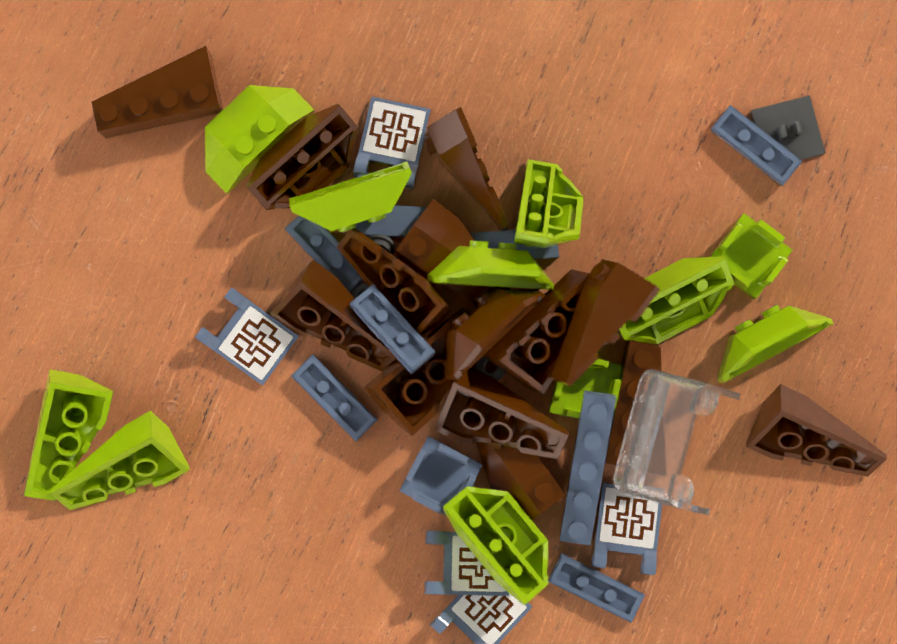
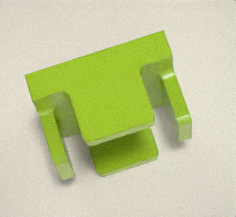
(753, 254)
(599, 377)

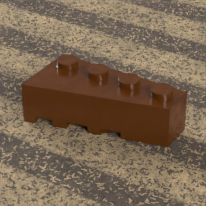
(163, 97)
(534, 343)
(636, 360)

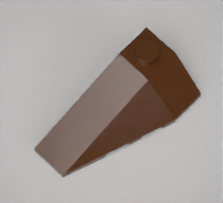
(457, 152)
(436, 237)
(396, 281)
(605, 304)
(321, 307)
(416, 396)
(493, 414)
(803, 430)
(522, 477)

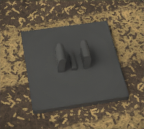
(792, 126)

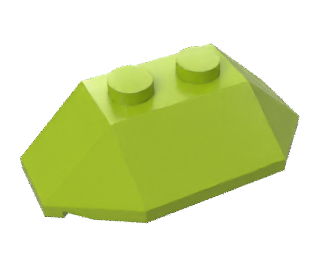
(248, 130)
(354, 200)
(548, 207)
(491, 267)
(686, 297)
(767, 338)
(501, 539)

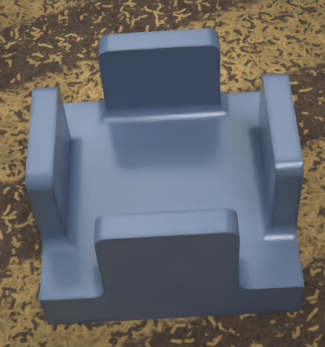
(439, 475)

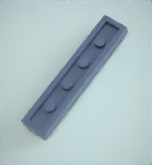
(587, 467)

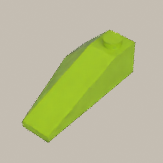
(67, 424)
(131, 458)

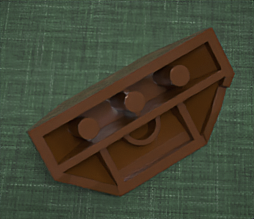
(305, 158)
(484, 326)

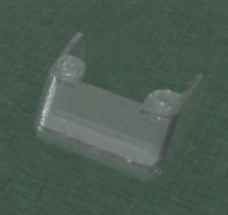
(660, 438)

